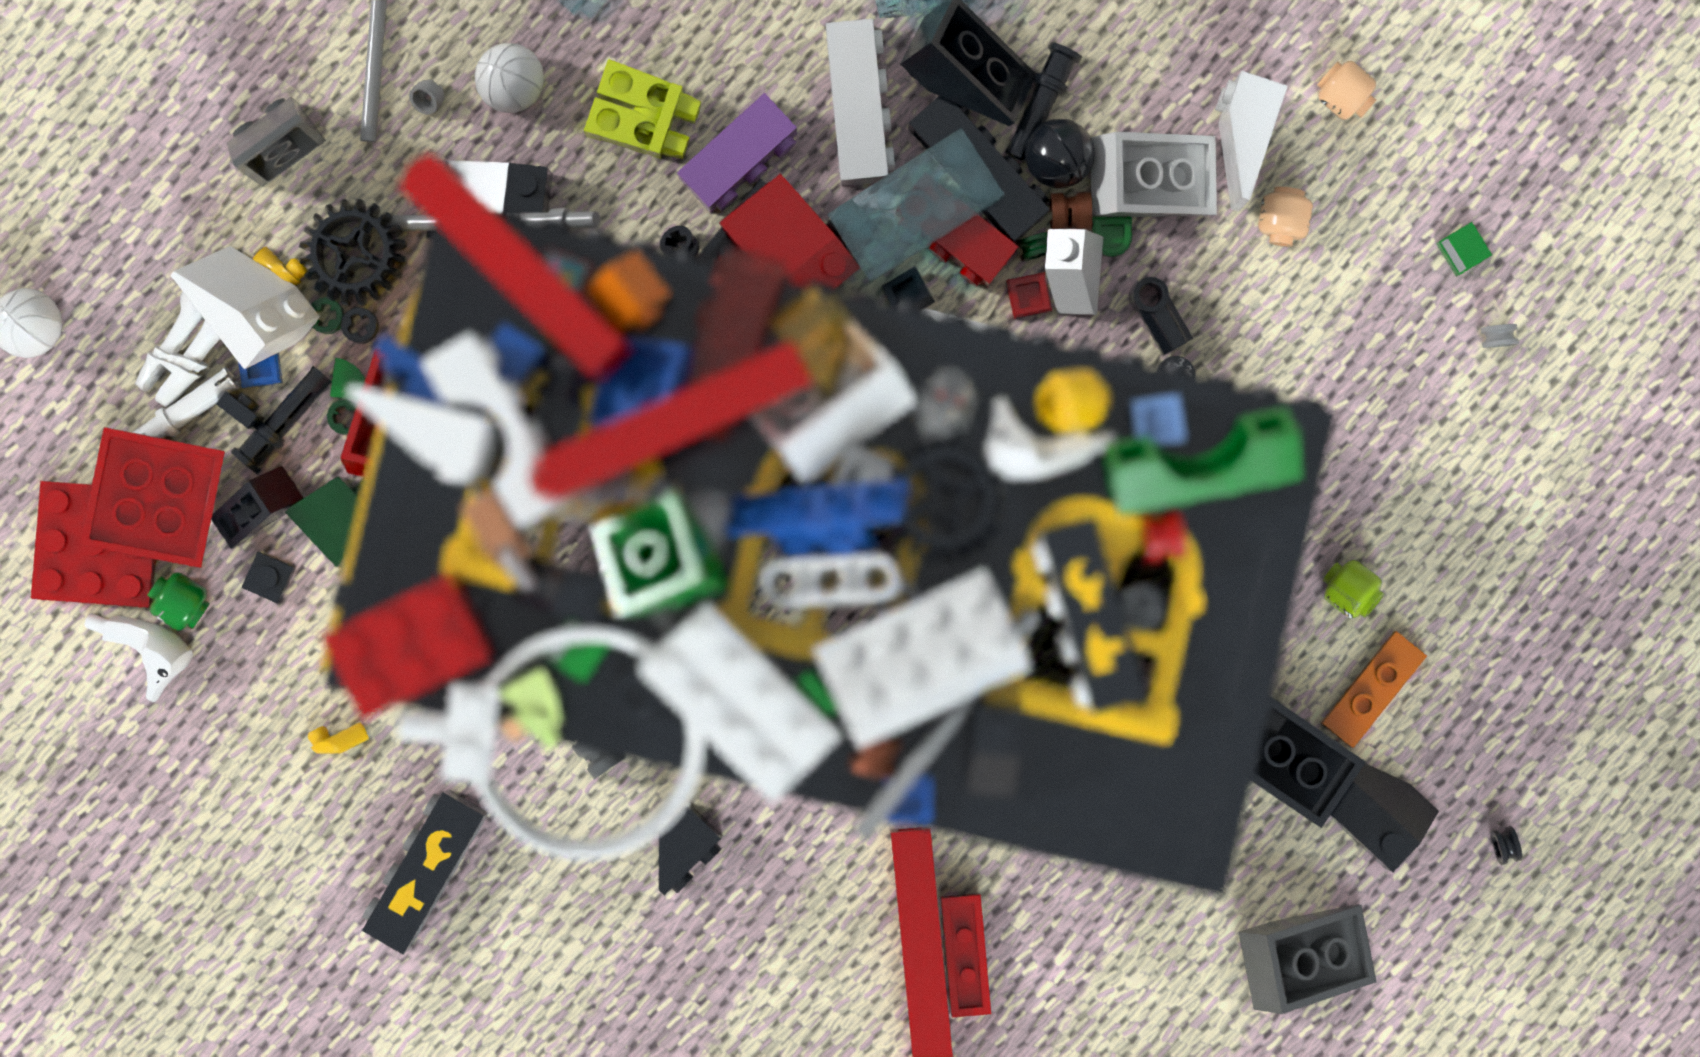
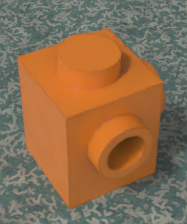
(628, 293)

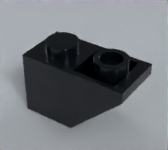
(683, 845)

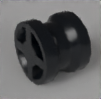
(564, 383)

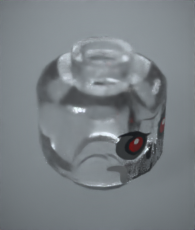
(944, 405)

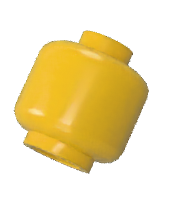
(1073, 400)

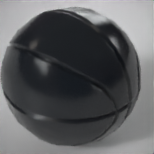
(1060, 153)

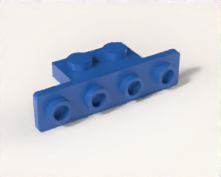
(820, 519)

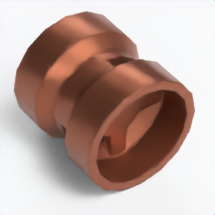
(1079, 210)

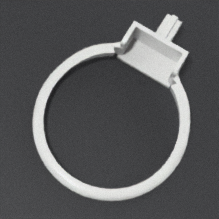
(470, 742)

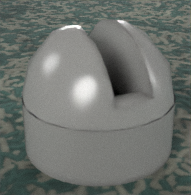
(419, 92)

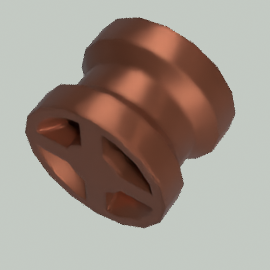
(876, 758)

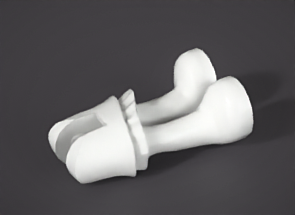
(183, 367)

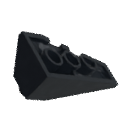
(1384, 816)

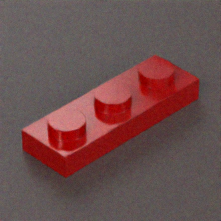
(966, 955)

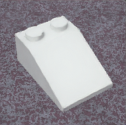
(1245, 128)
(1153, 175)
(246, 304)
(456, 442)

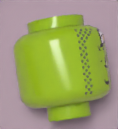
(1352, 589)

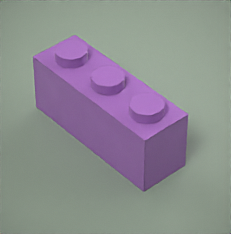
(739, 154)

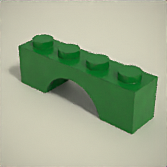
(1256, 455)

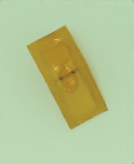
(818, 336)

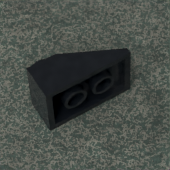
(968, 63)
(506, 185)
(1303, 765)

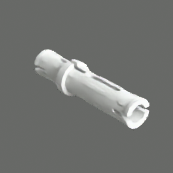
(170, 420)

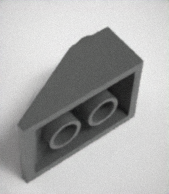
(274, 141)
(1307, 958)

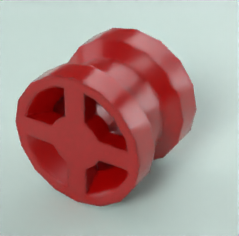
(1163, 537)

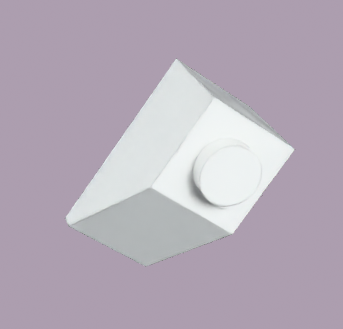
(1074, 270)

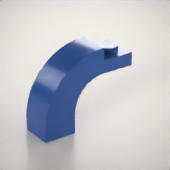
(518, 358)

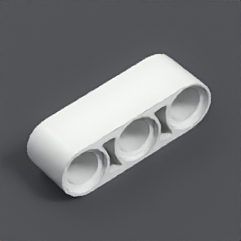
(812, 573)

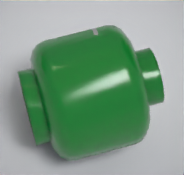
(178, 601)

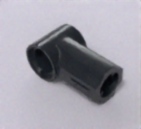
(1162, 319)

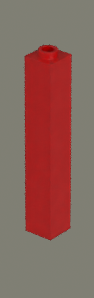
(515, 266)
(667, 423)
(921, 942)

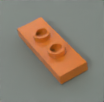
(1373, 689)

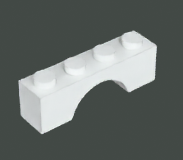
(467, 376)

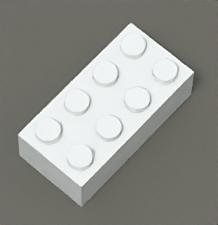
(922, 658)
(738, 700)

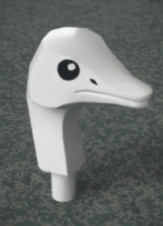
(1026, 458)
(161, 649)

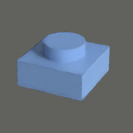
(1159, 419)

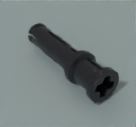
(1049, 86)
(270, 434)

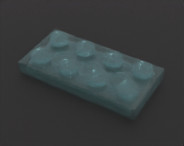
(915, 205)

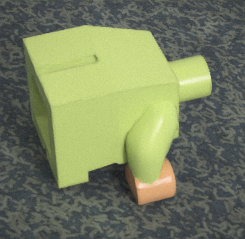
(533, 710)

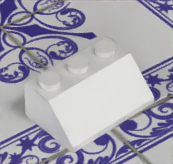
(816, 429)

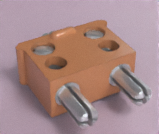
(499, 535)

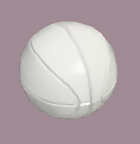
(509, 77)
(28, 323)

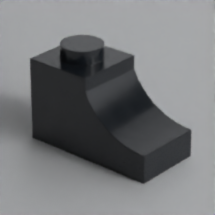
(256, 506)

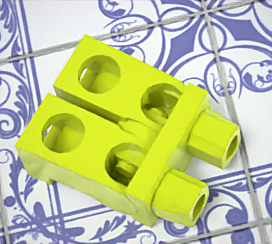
(653, 113)

